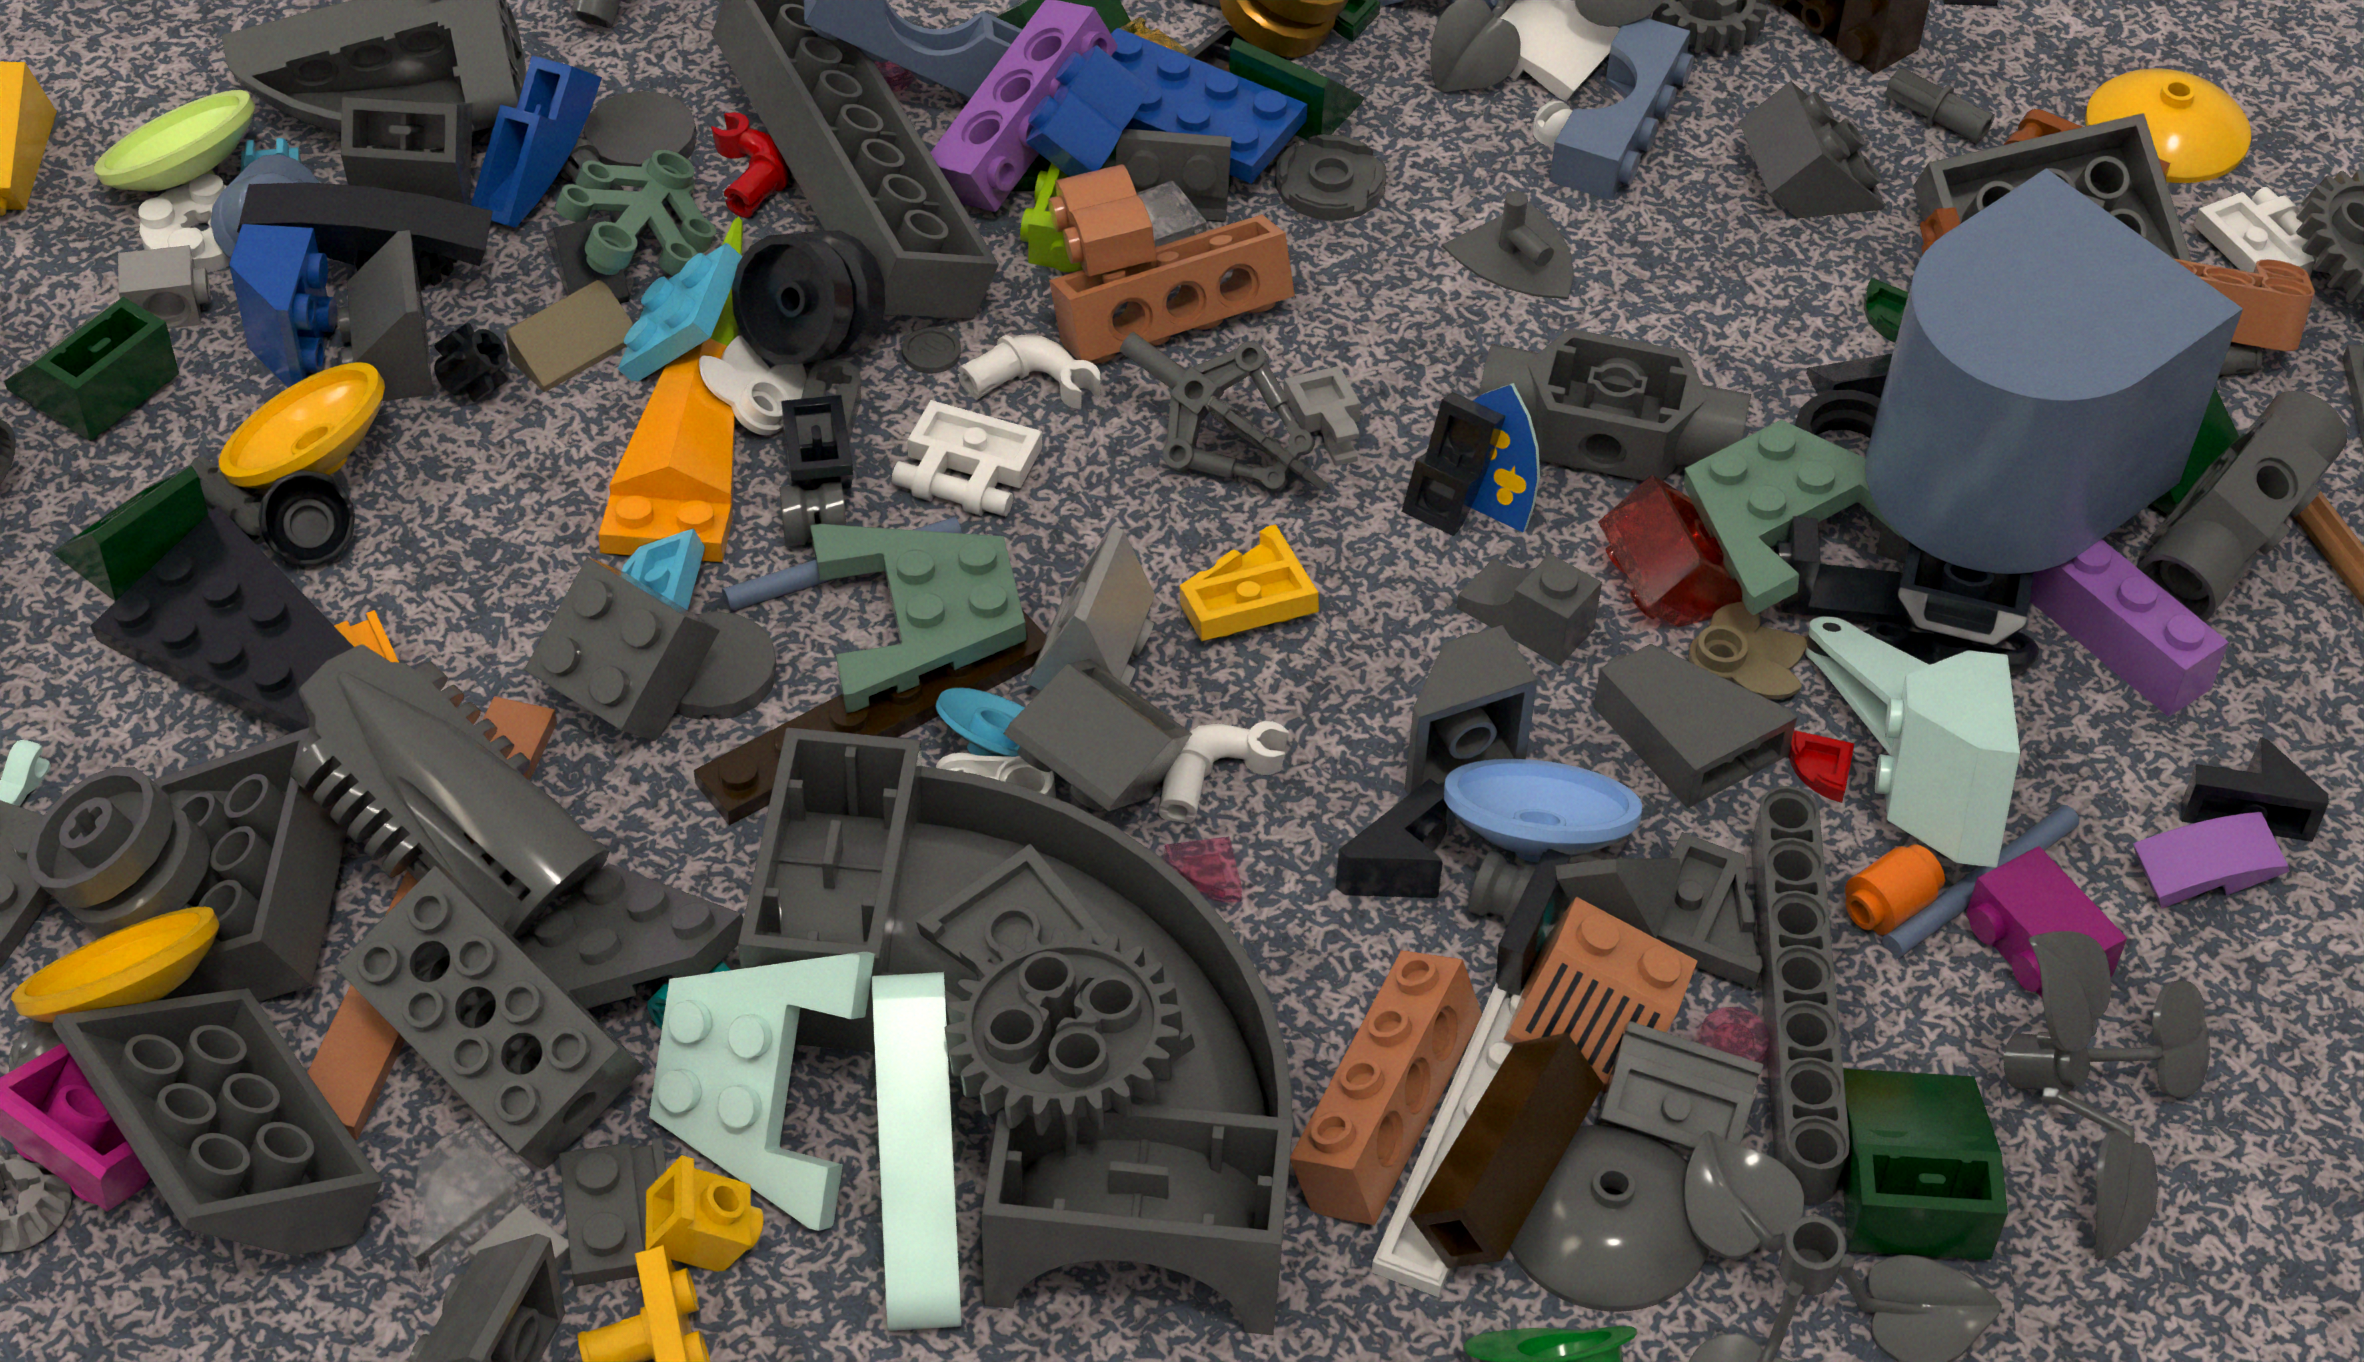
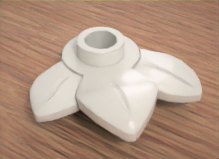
(751, 386)

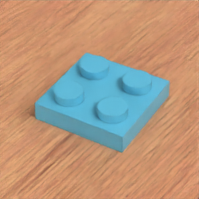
(679, 312)

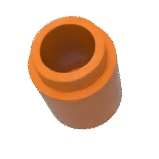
(1894, 888)

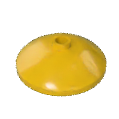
(2188, 117)
(305, 427)
(122, 967)

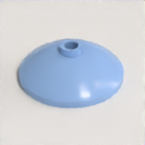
(1541, 806)

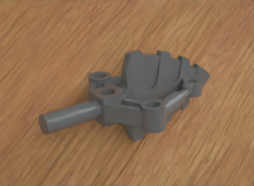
(1199, 392)

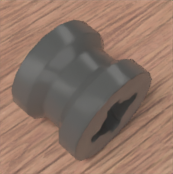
(1499, 886)

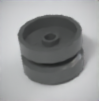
(118, 851)

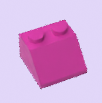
(64, 1126)

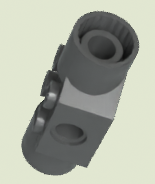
(1618, 404)
(2244, 501)

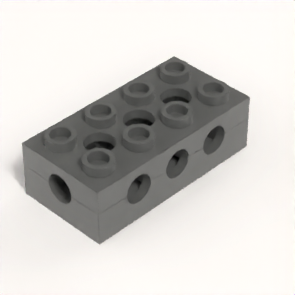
(445, 1018)

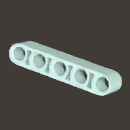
(916, 1152)

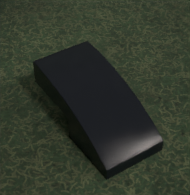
(1455, 463)

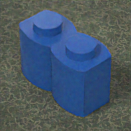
(1087, 112)

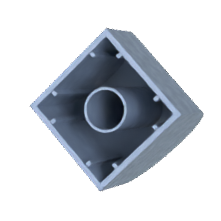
(2041, 382)

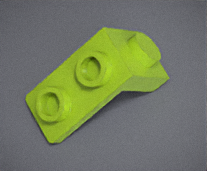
(1045, 244)

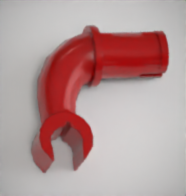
(766, 166)

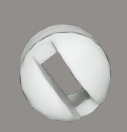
(1550, 121)

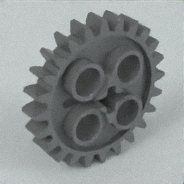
(2335, 231)
(1064, 1031)

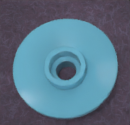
(980, 720)

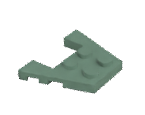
(1757, 488)
(948, 599)

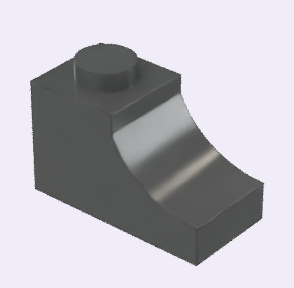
(1539, 607)

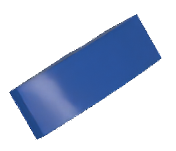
(534, 139)

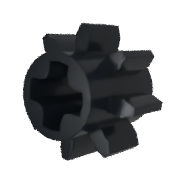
(471, 362)

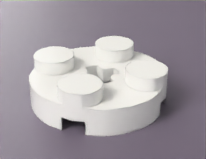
(168, 218)

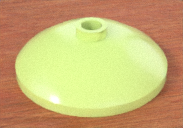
(178, 144)

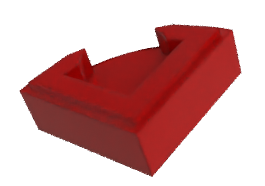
(1823, 762)

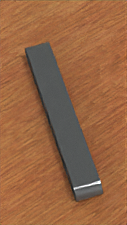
(1799, 993)

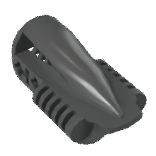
(429, 777)

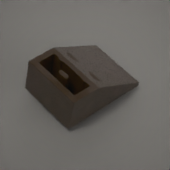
(1864, 30)

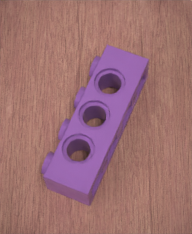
(986, 143)

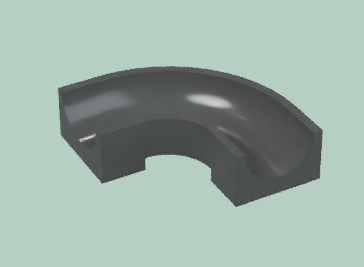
(1189, 1182)

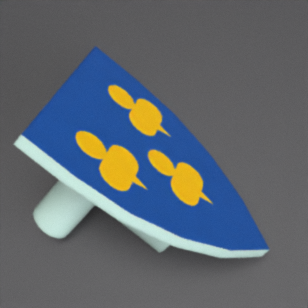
(1514, 470)

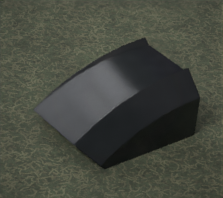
(1962, 600)

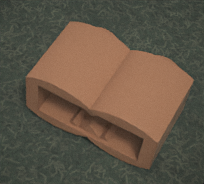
(1102, 221)

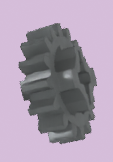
(1715, 21)

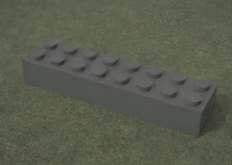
(857, 157)

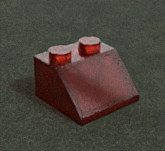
(1668, 555)

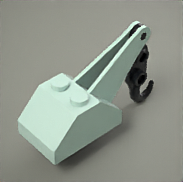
(1942, 719)

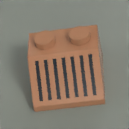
(1597, 979)

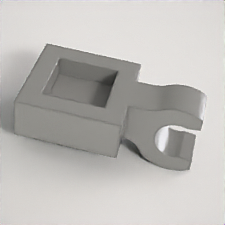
(1328, 404)

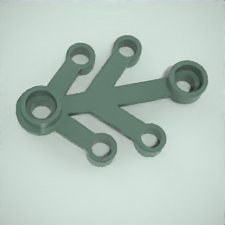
(664, 178)

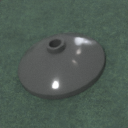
(1605, 1246)

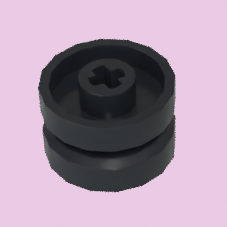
(808, 296)

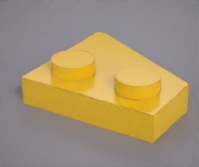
(1249, 589)

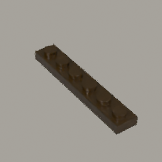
(745, 777)

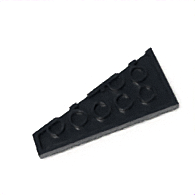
(224, 624)

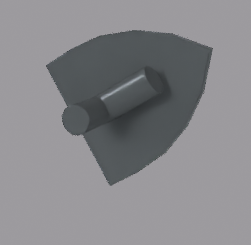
(1517, 251)

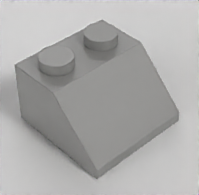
(1100, 615)

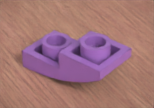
(2208, 855)

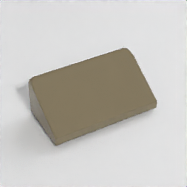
(569, 336)

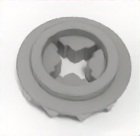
(41, 1202)

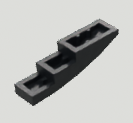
(368, 217)

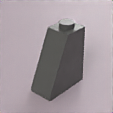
(1690, 722)

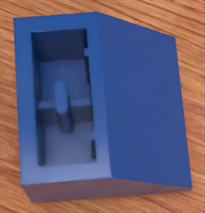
(283, 298)

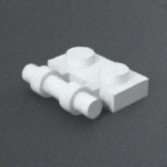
(2255, 230)
(969, 444)

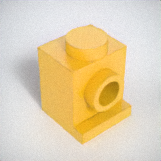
(701, 1216)

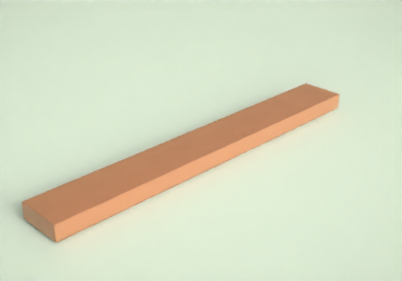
(360, 1041)

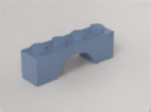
(950, 56)
(1603, 145)

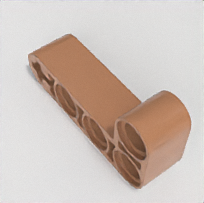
(2272, 300)

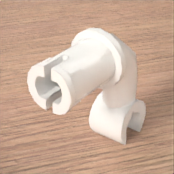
(1025, 354)
(1209, 743)

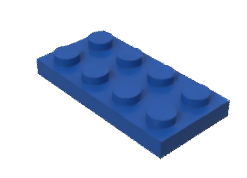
(1209, 101)

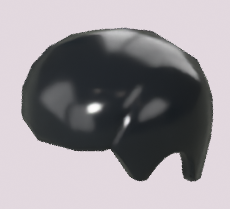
(306, 518)

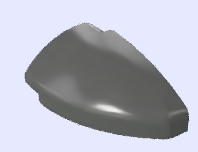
(383, 50)

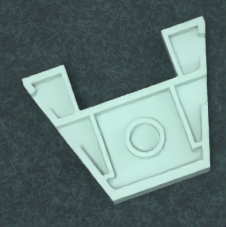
(730, 1065)

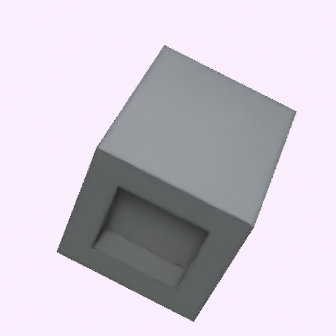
(165, 284)

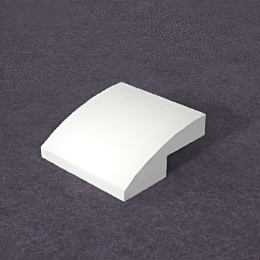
(1558, 44)

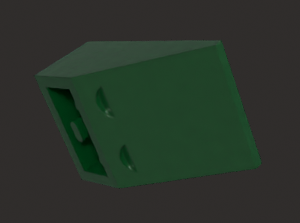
(1921, 1166)

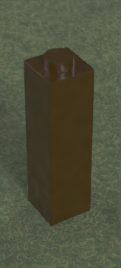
(1507, 1151)

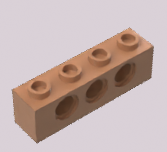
(1259, 279)
(1386, 1087)

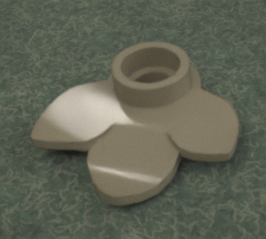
(1749, 653)

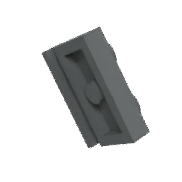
(1192, 161)
(1678, 1088)
(608, 1208)

